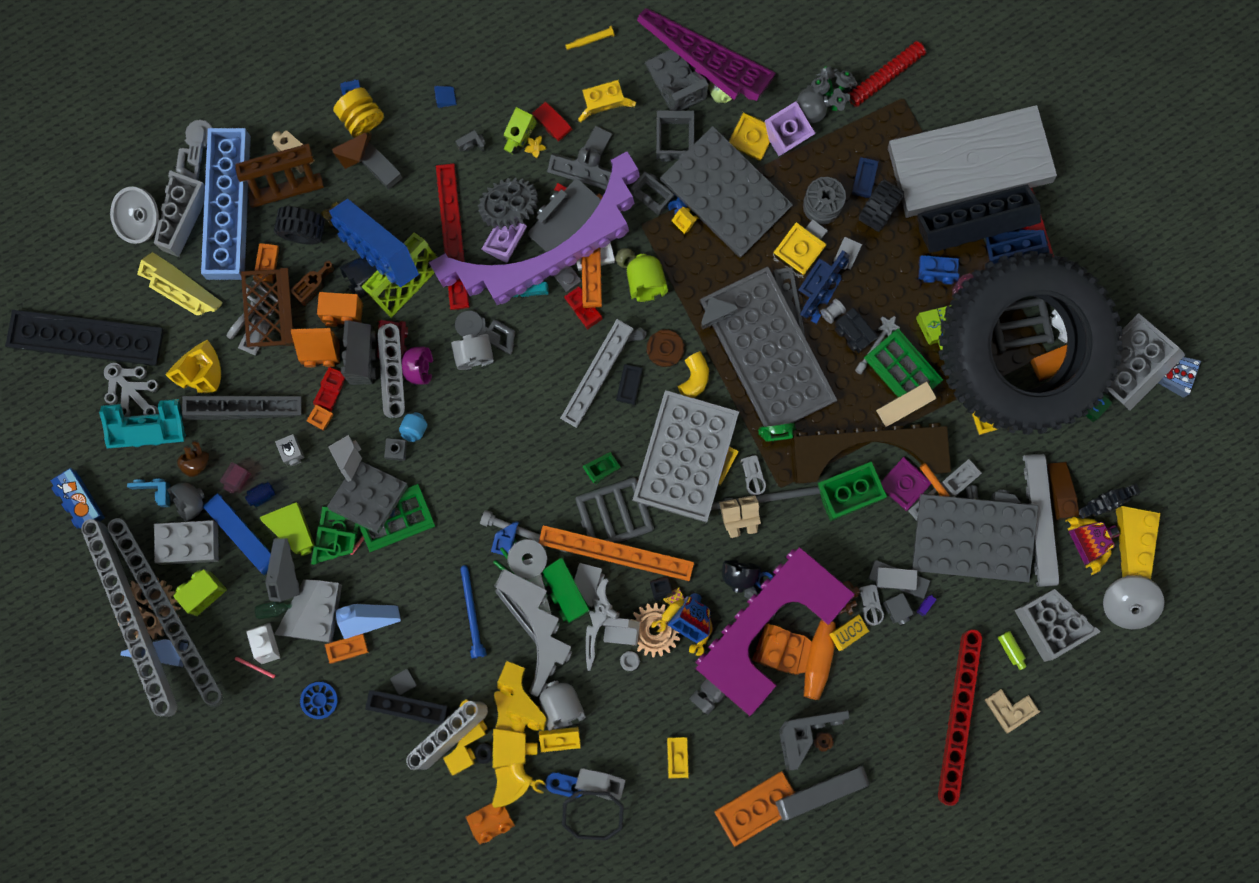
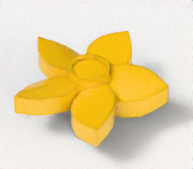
(535, 146)

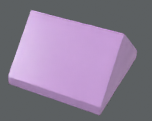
(504, 241)

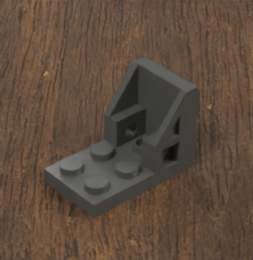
(676, 81)
(796, 747)

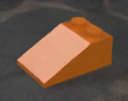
(316, 346)

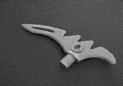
(603, 611)

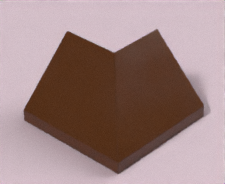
(352, 150)

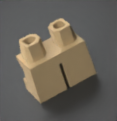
(740, 515)

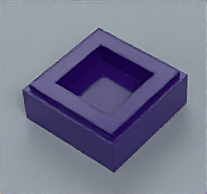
(926, 605)

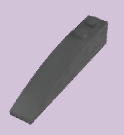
(239, 407)

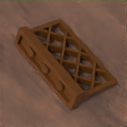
(284, 307)

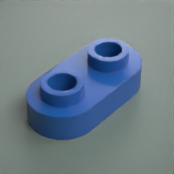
(565, 784)

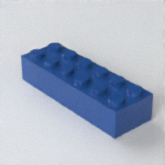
(374, 243)

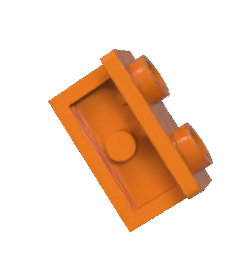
(489, 823)

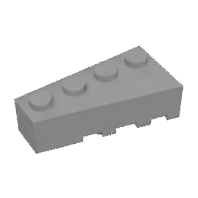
(179, 212)

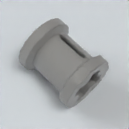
(833, 311)

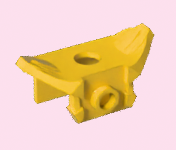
(604, 98)

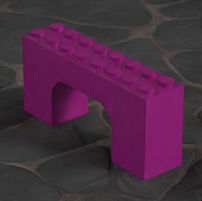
(729, 661)

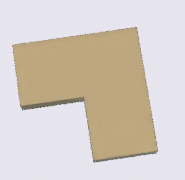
(1011, 715)

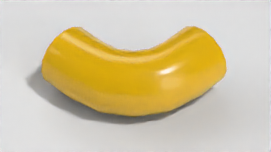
(698, 377)

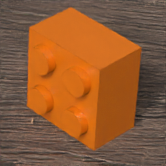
(338, 308)

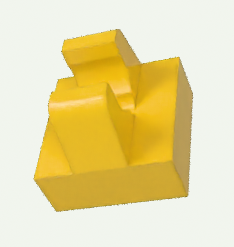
(684, 219)

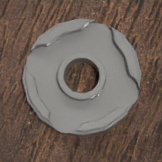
(538, 561)

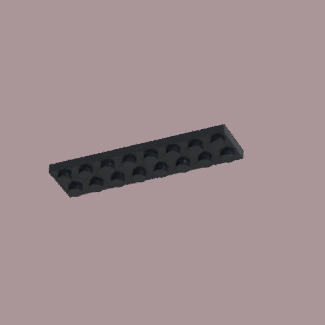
(84, 338)

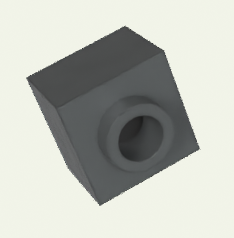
(400, 454)

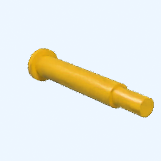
(591, 38)

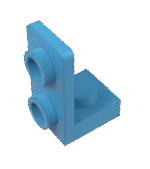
(161, 495)

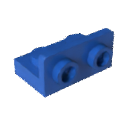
(938, 269)

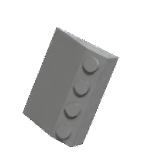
(1144, 361)

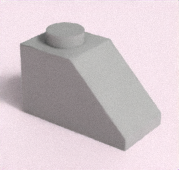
(346, 456)

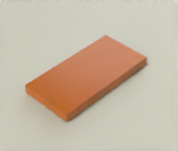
(754, 809)

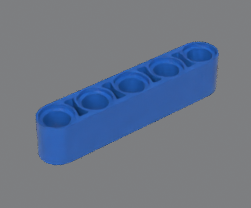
(239, 532)

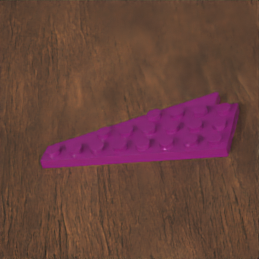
(718, 64)

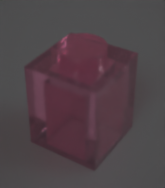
(235, 478)

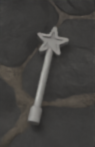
(887, 328)

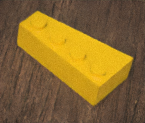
(1137, 540)

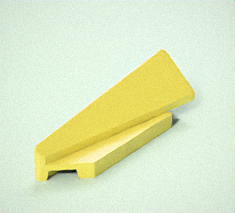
(176, 285)

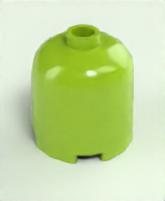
(646, 278)

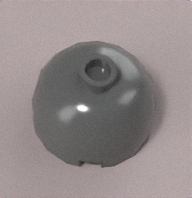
(187, 500)

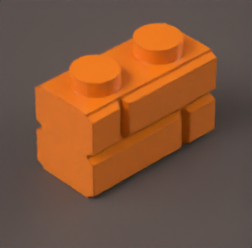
(771, 646)

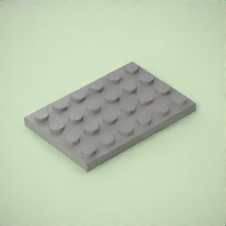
(685, 456)

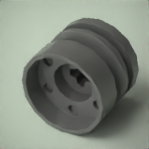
(824, 210)

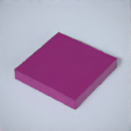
(905, 484)

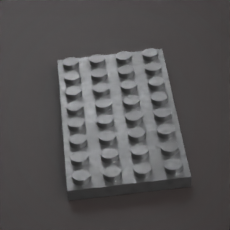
(770, 351)

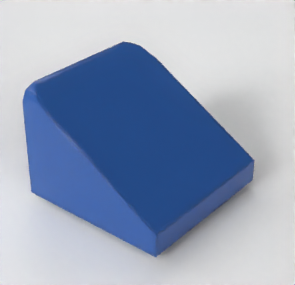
(444, 96)

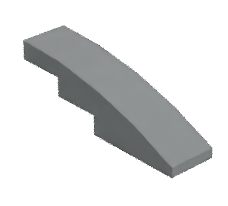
(954, 482)

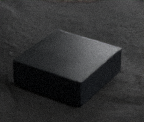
(661, 588)

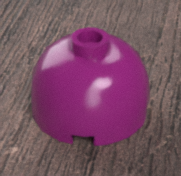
(416, 362)

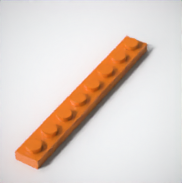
(616, 553)

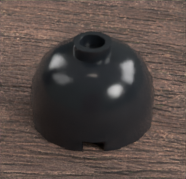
(740, 575)

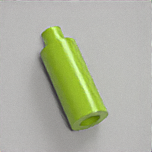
(1012, 650)

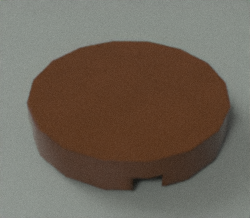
(663, 354)

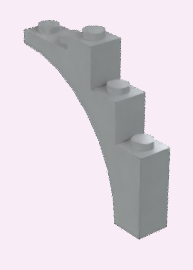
(543, 624)

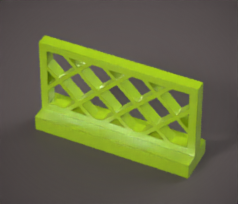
(379, 282)

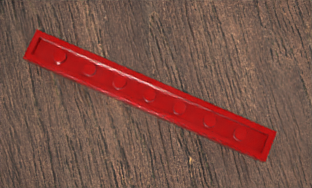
(451, 229)

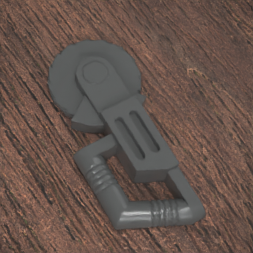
(472, 323)

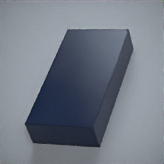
(864, 177)

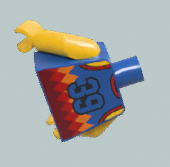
(689, 619)

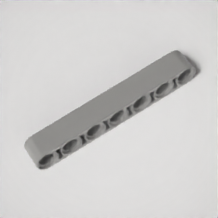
(1044, 541)

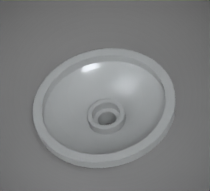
(127, 215)
(1131, 593)

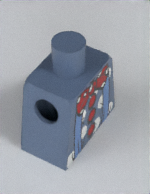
(1181, 376)

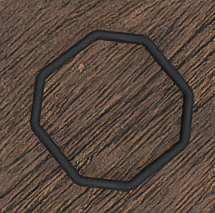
(592, 793)

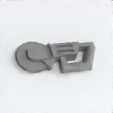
(197, 139)

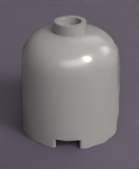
(560, 705)

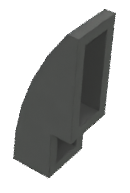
(380, 167)

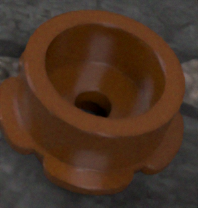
(828, 741)

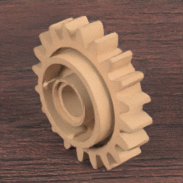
(650, 642)

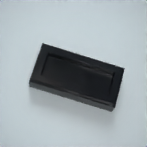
(629, 384)

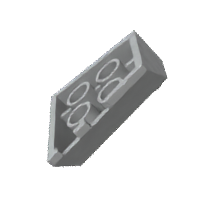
(312, 612)
(1054, 625)

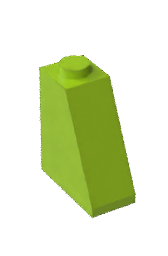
(291, 524)

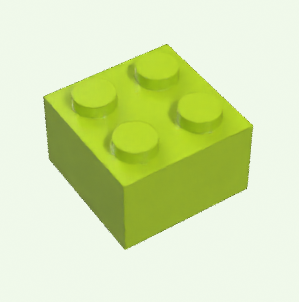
(199, 592)

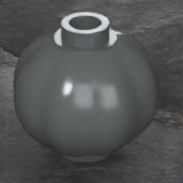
(813, 105)

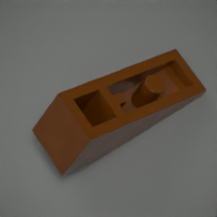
(1062, 492)

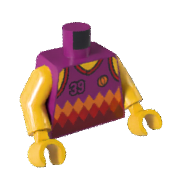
(1092, 541)

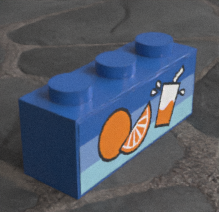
(76, 498)

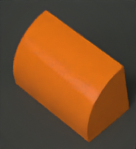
(1048, 363)

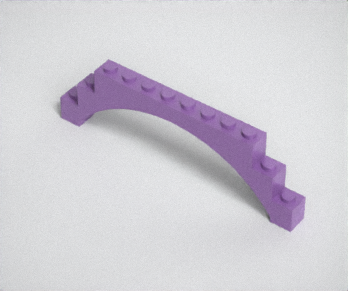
(515, 278)

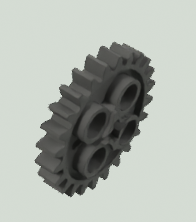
(508, 203)

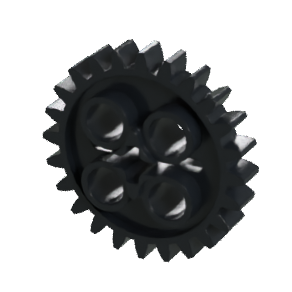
(1109, 501)

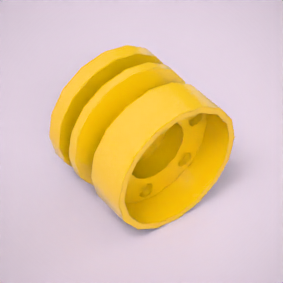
(358, 112)

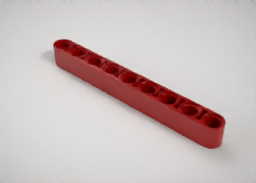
(962, 727)

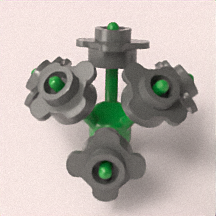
(822, 84)

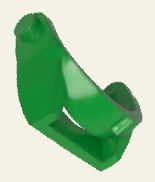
(766, 432)

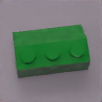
(851, 491)
(564, 591)

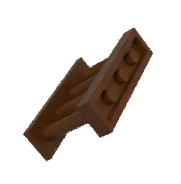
(276, 162)

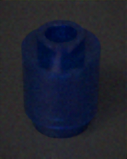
(260, 494)

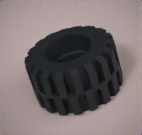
(881, 205)
(299, 225)

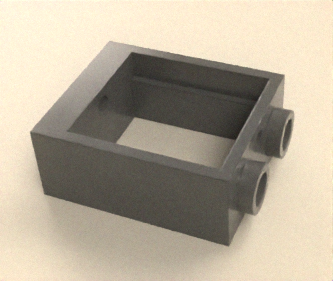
(673, 117)

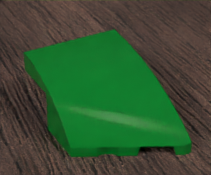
(333, 541)

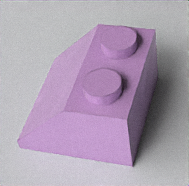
(788, 128)

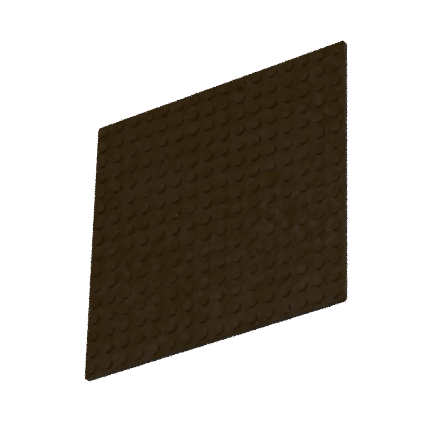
(877, 285)

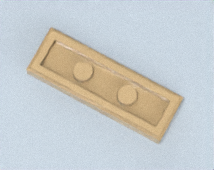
(906, 404)

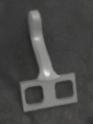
(241, 321)

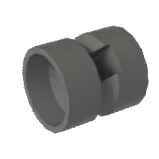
(707, 696)

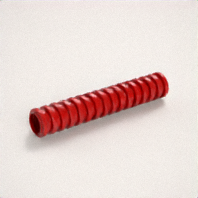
(887, 73)

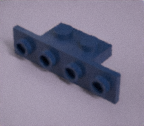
(819, 280)

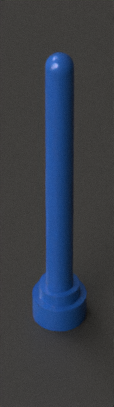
(477, 648)

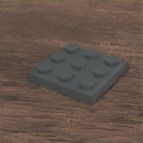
(368, 497)

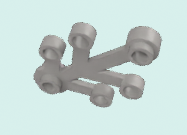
(128, 388)

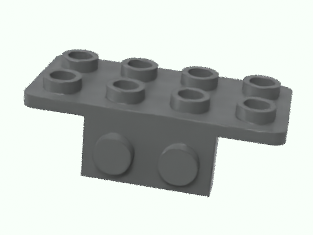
(563, 215)

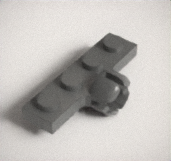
(583, 168)

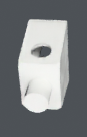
(263, 643)

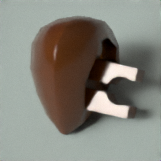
(193, 461)

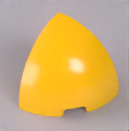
(197, 369)

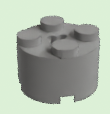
(472, 351)

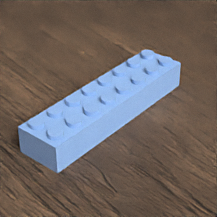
(225, 205)

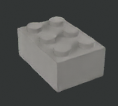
(186, 542)

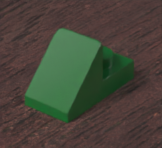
(601, 467)

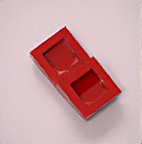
(552, 121)
(587, 316)
(330, 389)

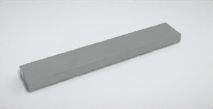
(597, 373)

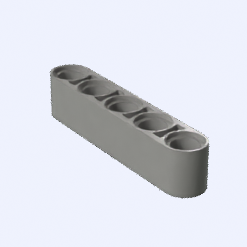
(395, 362)
(455, 734)

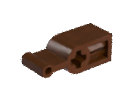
(305, 290)

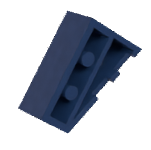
(1013, 242)

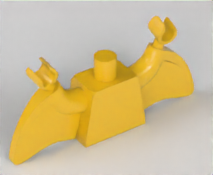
(510, 755)

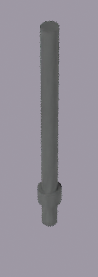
(777, 496)

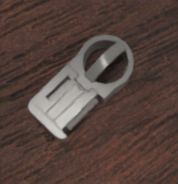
(753, 472)
(871, 601)

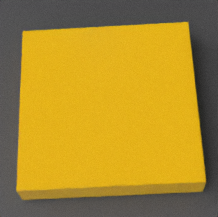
(750, 137)
(800, 248)

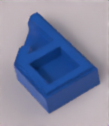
(505, 538)

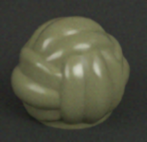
(624, 256)

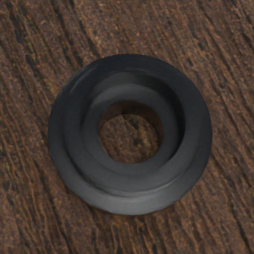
(477, 753)

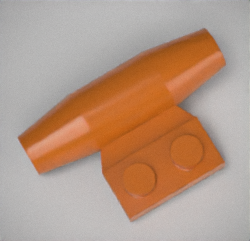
(811, 658)

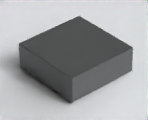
(403, 682)

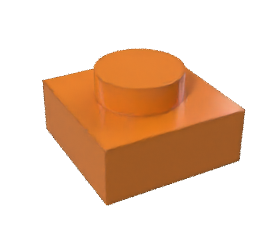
(320, 417)

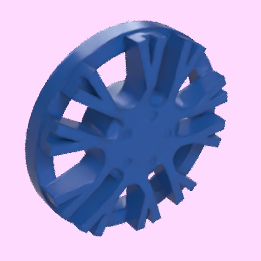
(318, 700)

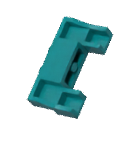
(144, 429)

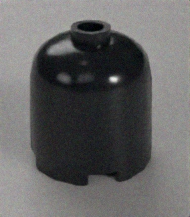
(357, 272)

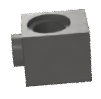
(899, 609)

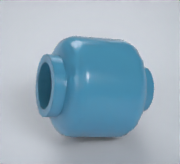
(413, 427)

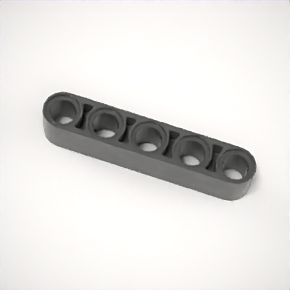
(822, 793)

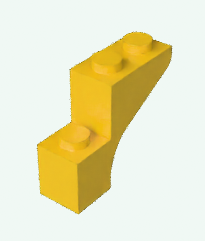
(521, 706)
(461, 756)

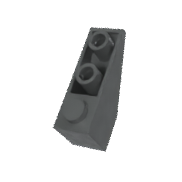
(281, 576)

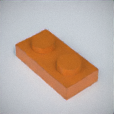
(266, 260)
(346, 648)

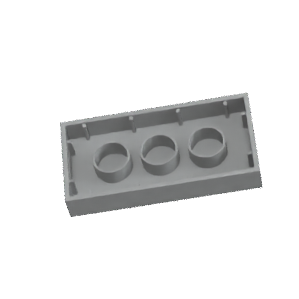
(971, 160)

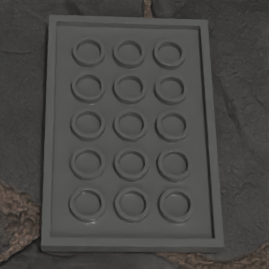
(726, 192)
(974, 537)

